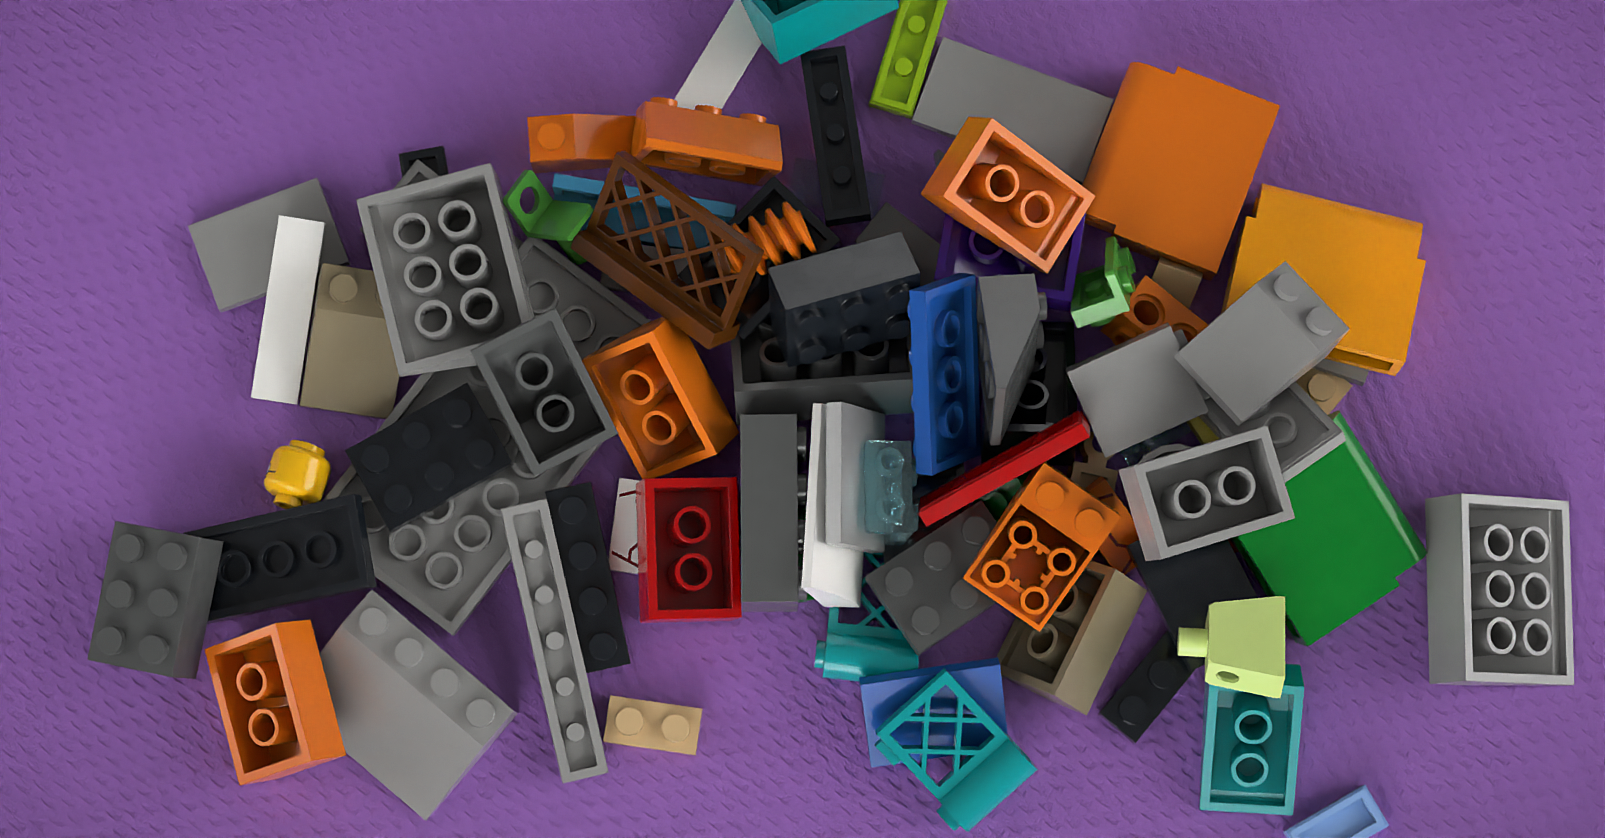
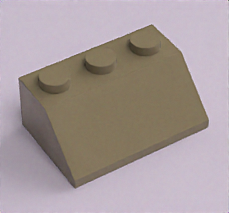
(1078, 641)

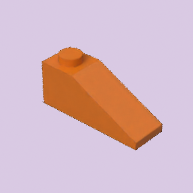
(577, 141)

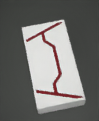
(624, 546)

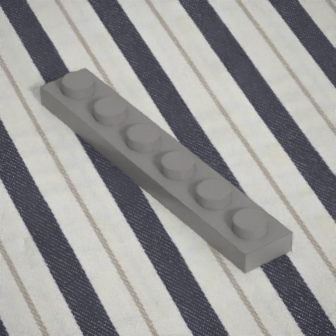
(554, 641)

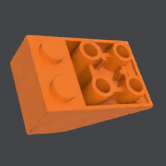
(1041, 545)

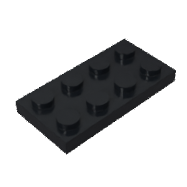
(290, 557)

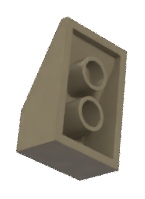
(349, 347)

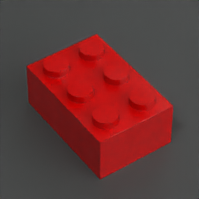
(688, 549)

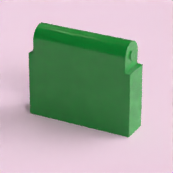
(1338, 548)

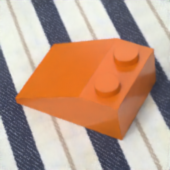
(1007, 193)

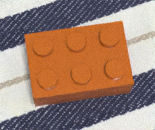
(275, 701)

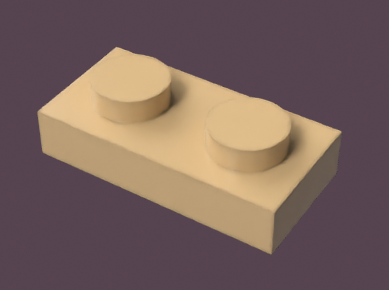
(652, 725)

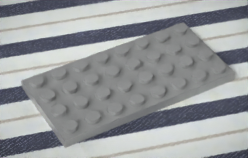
(461, 548)

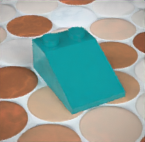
(1251, 748)

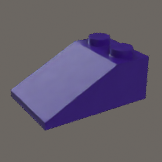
(968, 252)

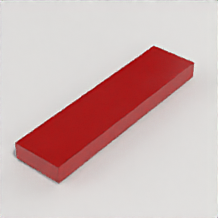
(1004, 467)

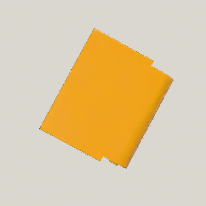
(1352, 260)

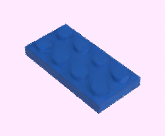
(945, 373)

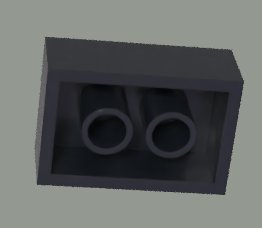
(842, 299)

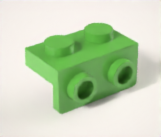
(1104, 290)

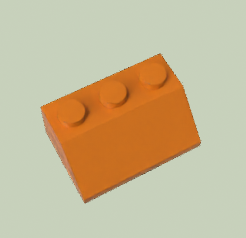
(706, 142)
(660, 398)

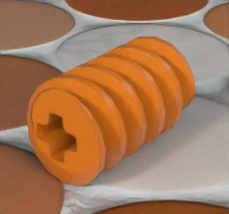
(774, 238)

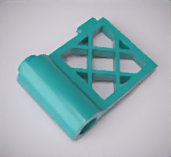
(861, 649)
(976, 782)

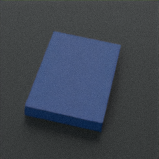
(888, 692)

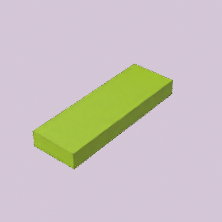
(907, 56)

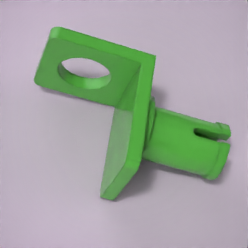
(548, 217)

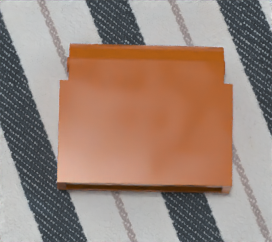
(1176, 164)

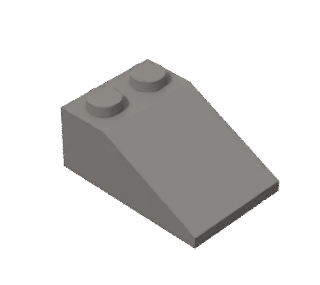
(1262, 343)

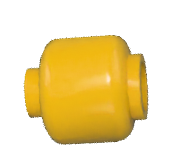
(297, 474)

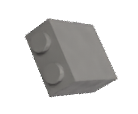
(1137, 389)

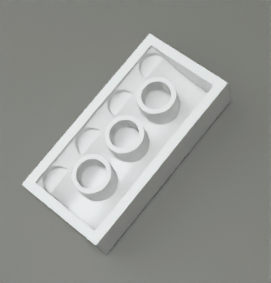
(829, 571)

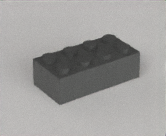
(770, 512)

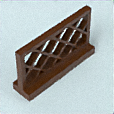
(659, 284)

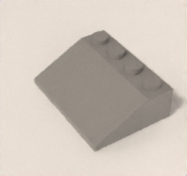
(445, 268)
(1499, 591)
(407, 705)

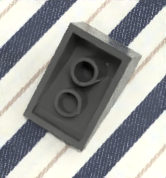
(1007, 343)
(544, 392)

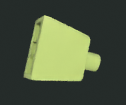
(1241, 645)

